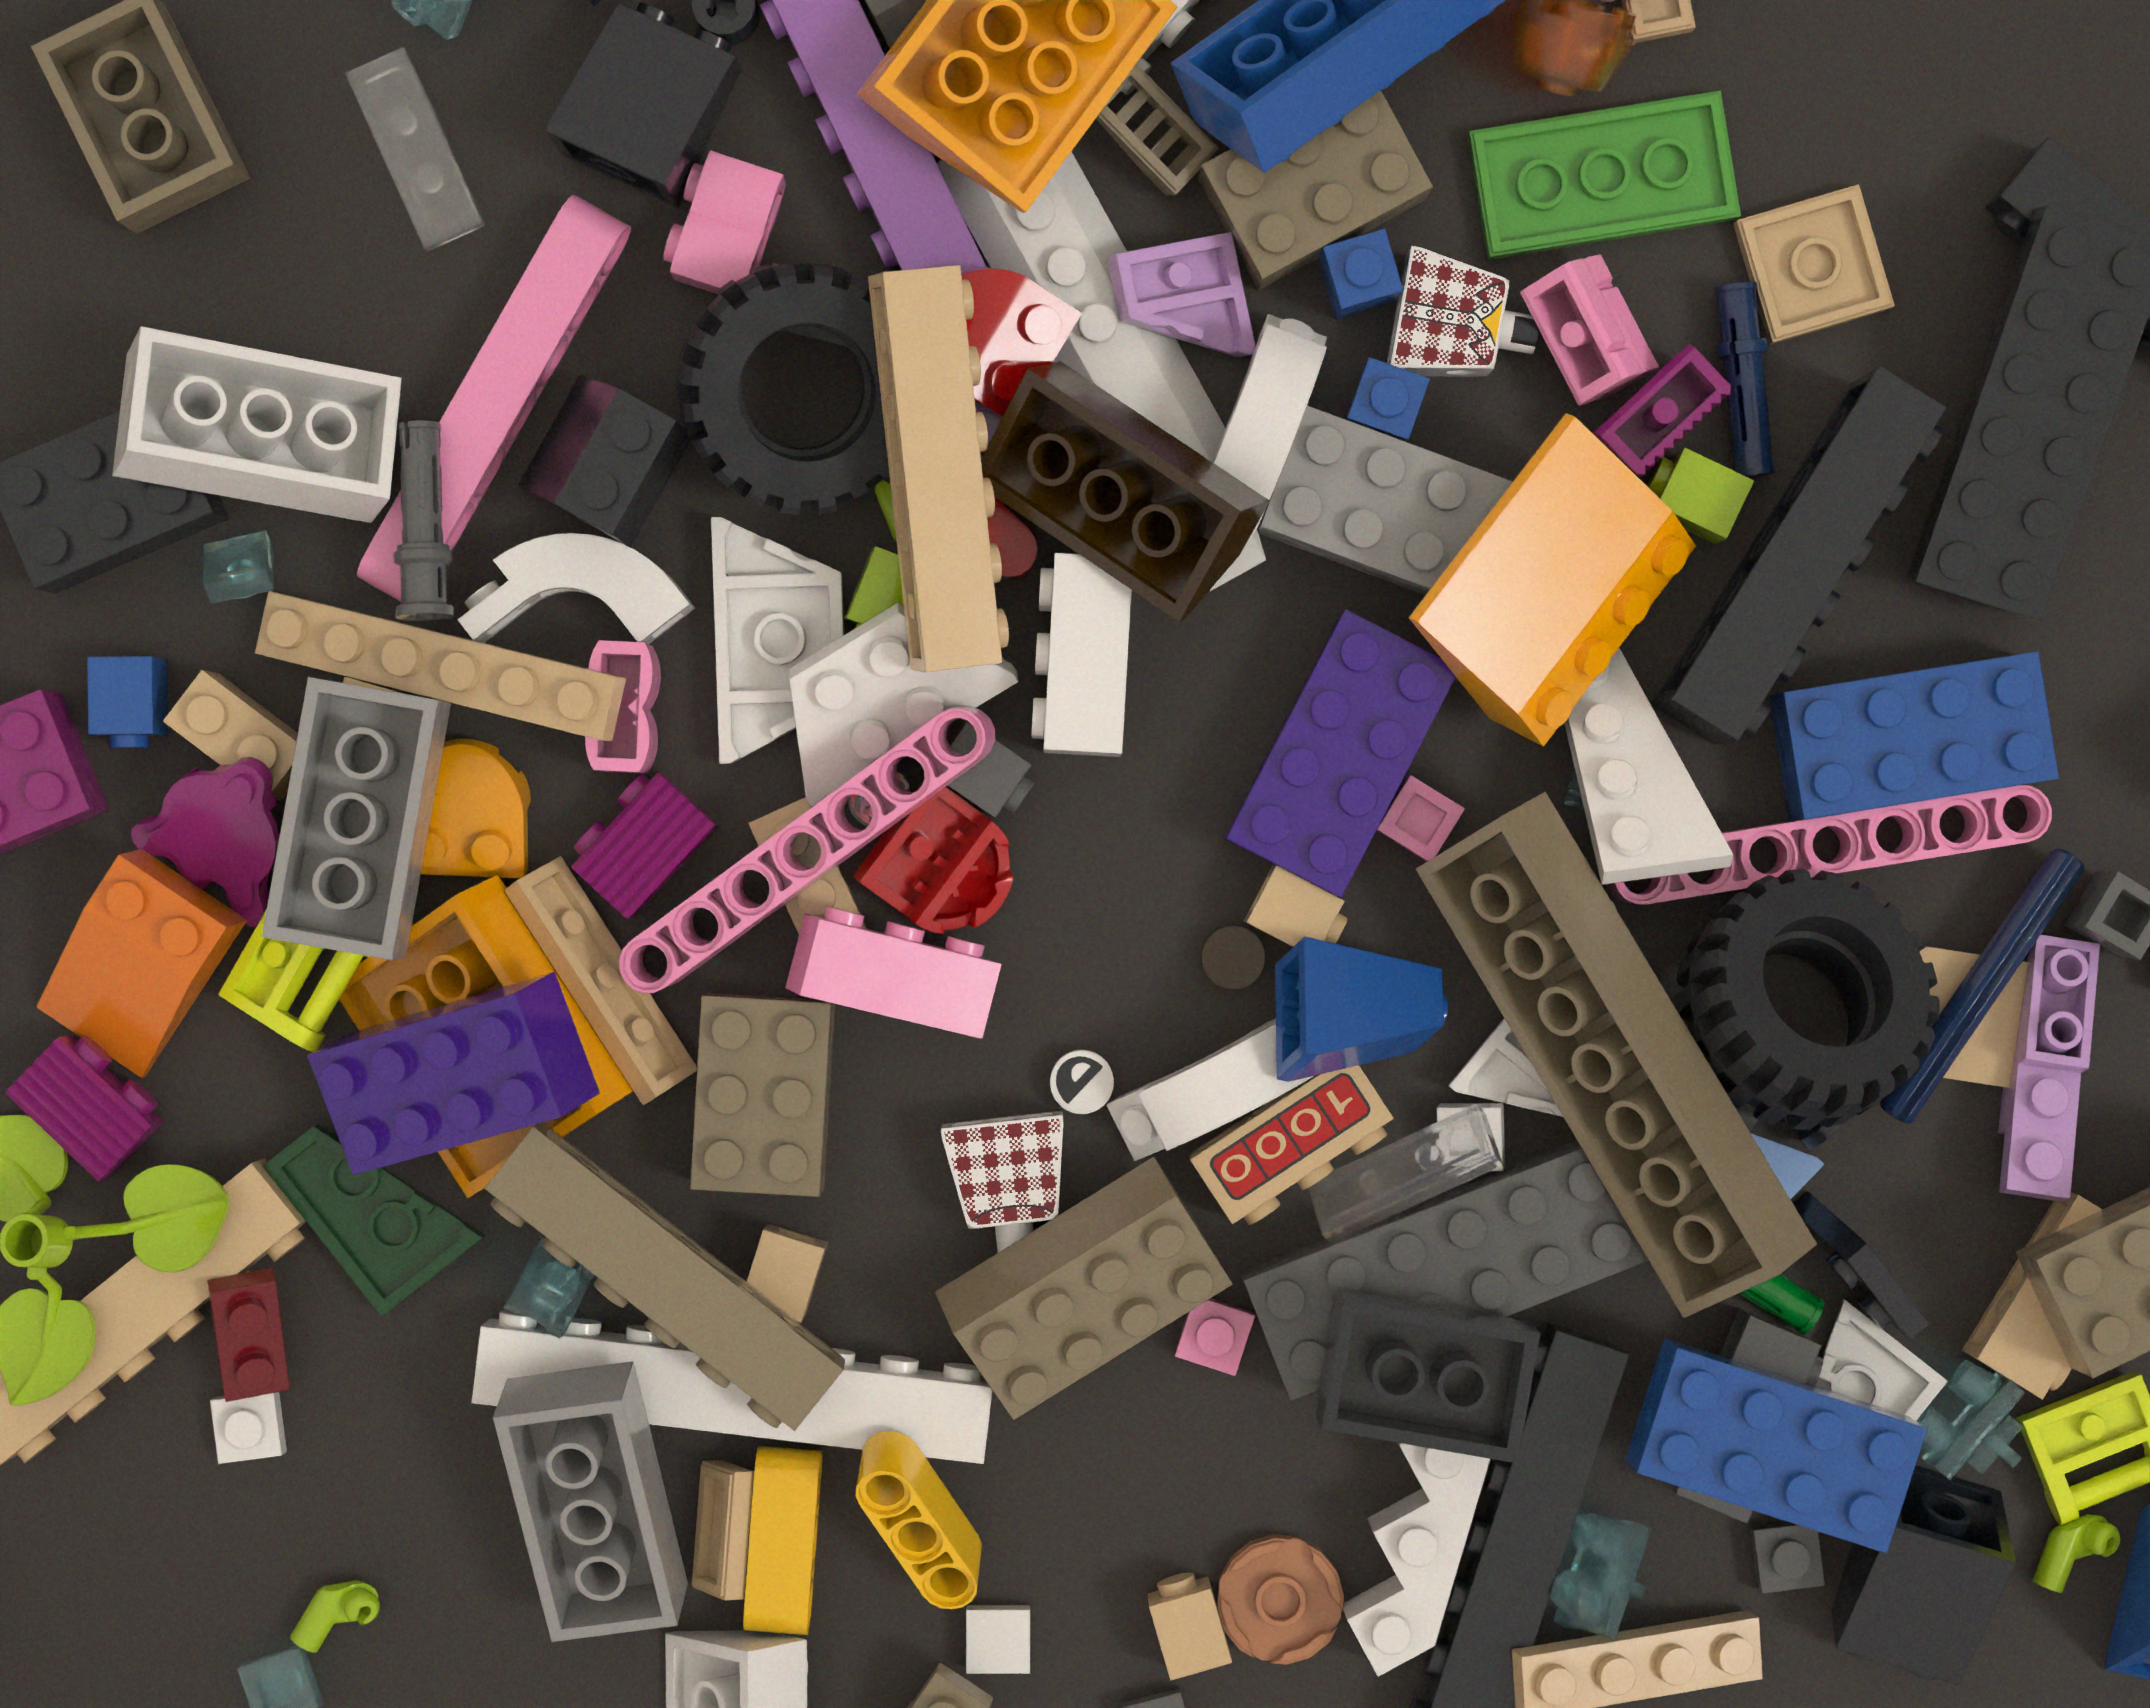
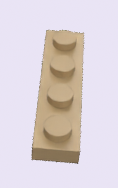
(589, 967)
(1639, 1663)

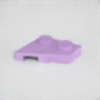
(1186, 293)

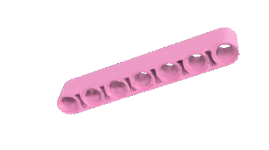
(510, 373)
(1858, 841)
(776, 856)

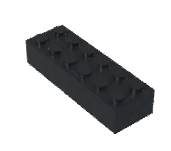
(2037, 413)
(1800, 556)

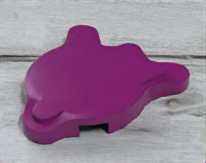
(220, 832)

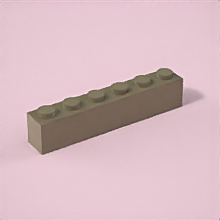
(665, 1276)

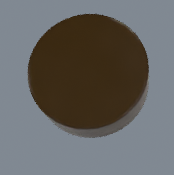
(1233, 957)

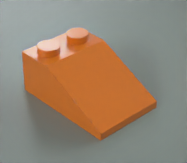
(138, 959)

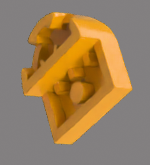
(478, 814)

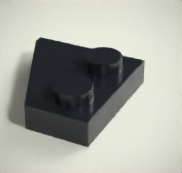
(1859, 1266)

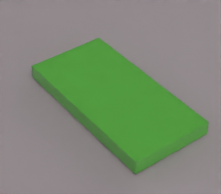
(1604, 175)

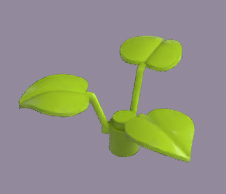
(49, 1339)

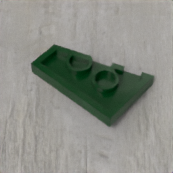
(369, 1221)

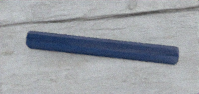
(1987, 980)

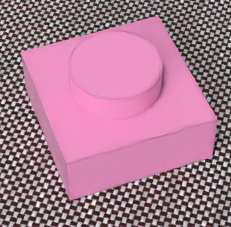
(1420, 818)
(1215, 1336)

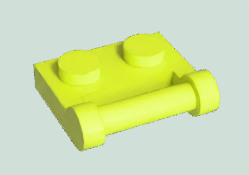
(272, 975)
(2087, 1430)

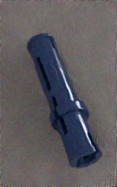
(1744, 371)

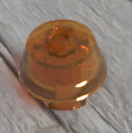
(1570, 43)

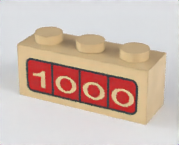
(1290, 1142)

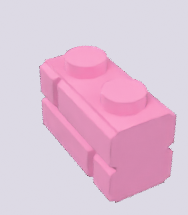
(1589, 329)

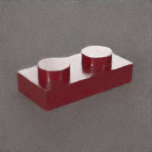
(248, 1334)

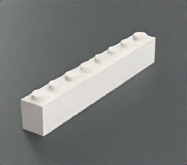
(937, 1410)

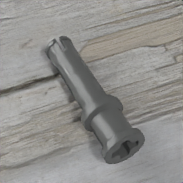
(422, 550)

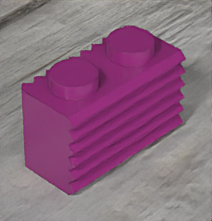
(1663, 410)
(642, 844)
(86, 1105)

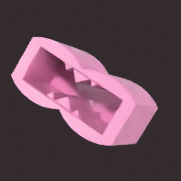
(726, 223)
(636, 731)

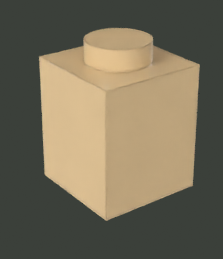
(1295, 909)
(787, 1268)
(1188, 1625)

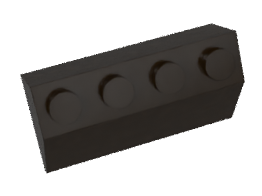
(1119, 489)

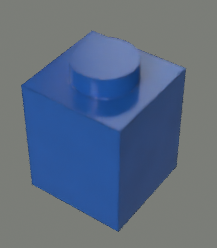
(1360, 274)
(1387, 399)
(127, 699)

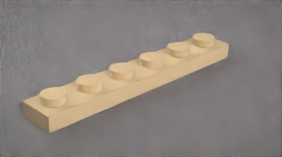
(441, 666)

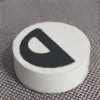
(1081, 1081)

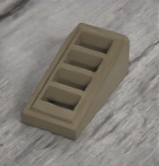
(1186, 164)

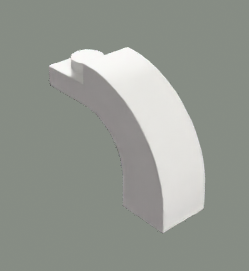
(1271, 403)
(584, 563)
(1201, 1095)

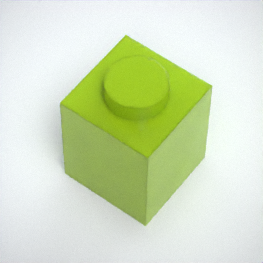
(1700, 493)

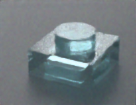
(238, 567)
(281, 1680)

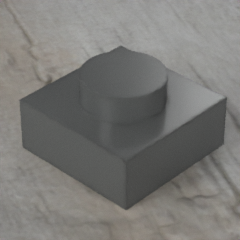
(1786, 1557)

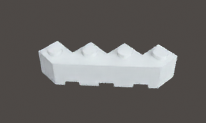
(1424, 1546)

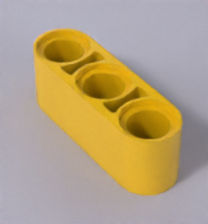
(919, 1519)
(782, 1540)

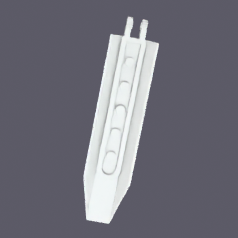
(1065, 250)

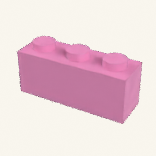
(894, 972)

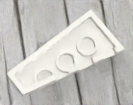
(1635, 787)

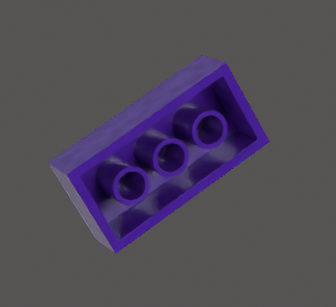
(1341, 753)
(454, 1074)

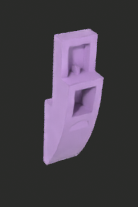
(2049, 1057)

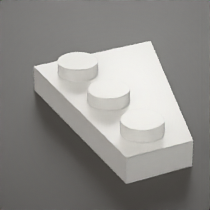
(1875, 1367)

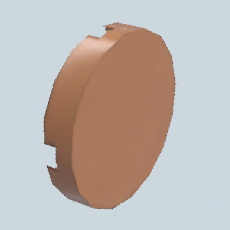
(1280, 1599)

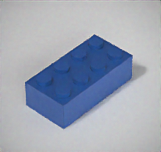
(1914, 736)
(1775, 1445)

